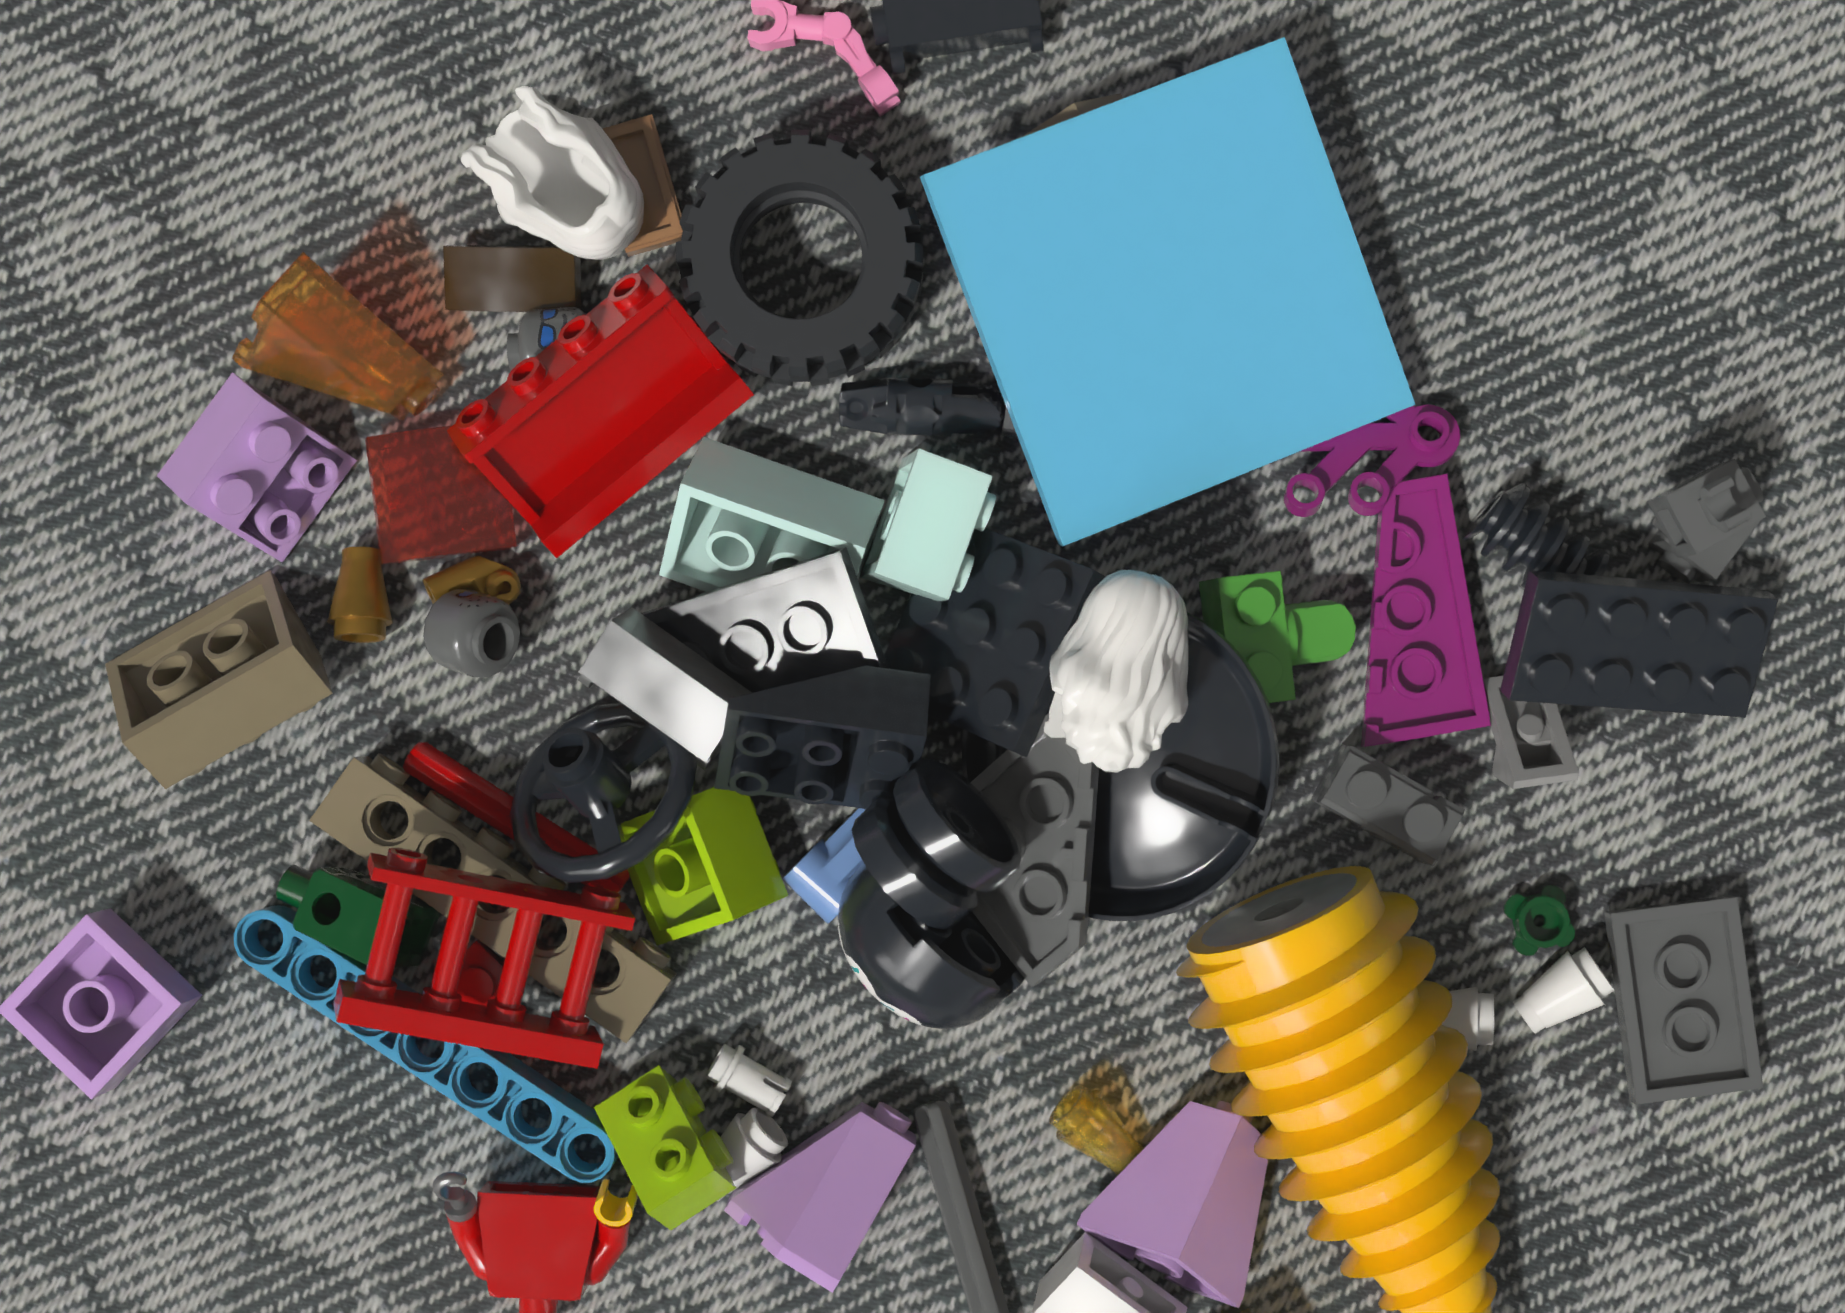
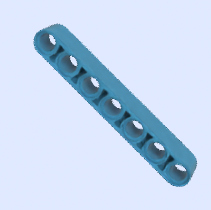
(446, 1074)

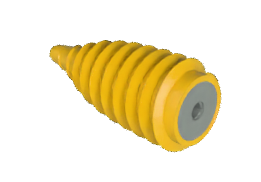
(1357, 1081)

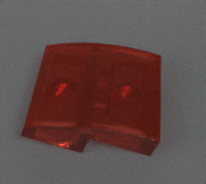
(433, 499)

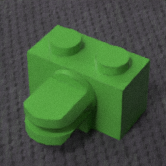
(1275, 634)

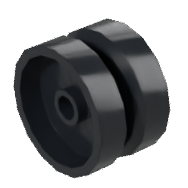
(935, 844)

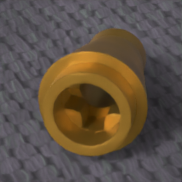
(360, 598)

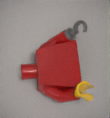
(537, 1236)

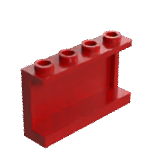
(599, 410)

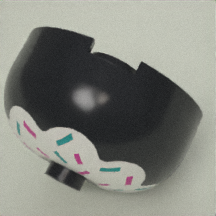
(918, 969)

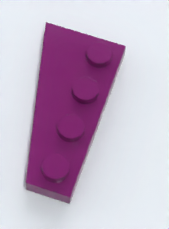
(1421, 633)

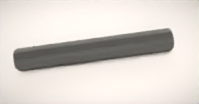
(959, 1208)

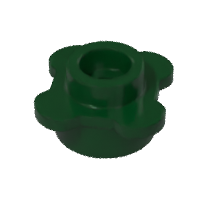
(1555, 929)

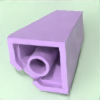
(827, 1191)
(1188, 1203)

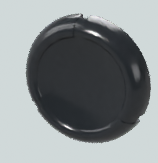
(1194, 805)

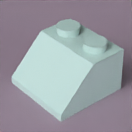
(929, 526)

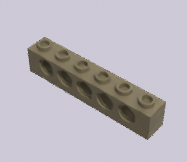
(353, 818)

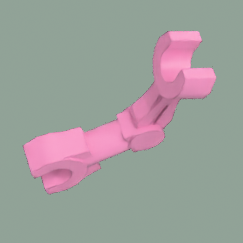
(833, 30)

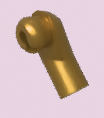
(475, 574)

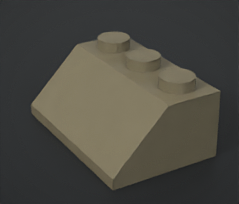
(216, 681)

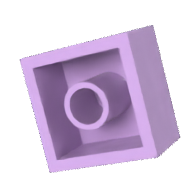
(99, 1002)

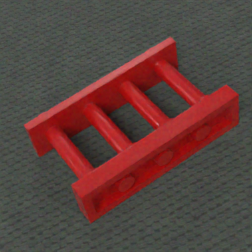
(504, 1021)

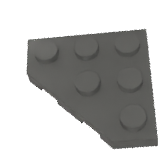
(1051, 812)

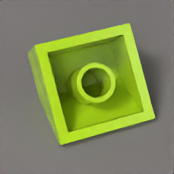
(707, 869)

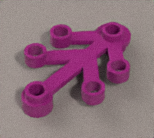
(1351, 446)

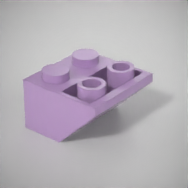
(255, 468)

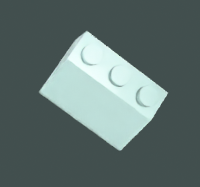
(756, 516)

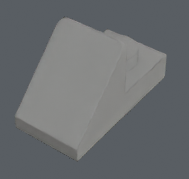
(1528, 741)

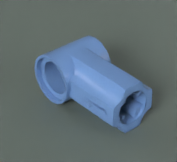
(826, 870)

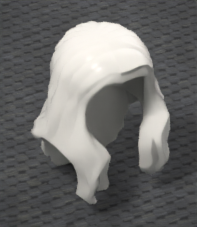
(560, 179)
(1121, 671)

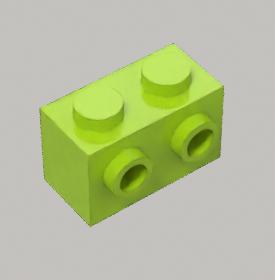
(666, 1147)

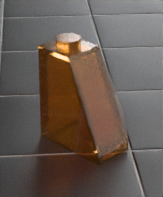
(335, 345)

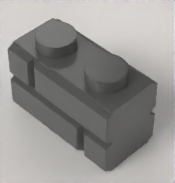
(1387, 805)

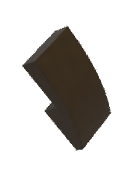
(510, 278)

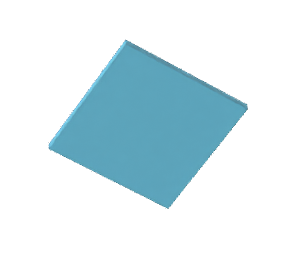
(1169, 291)

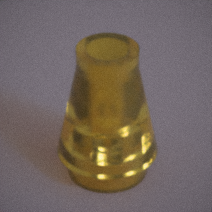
(1093, 1127)

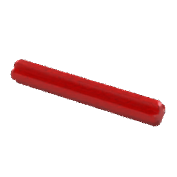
(493, 804)

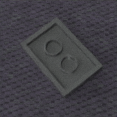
(1683, 999)

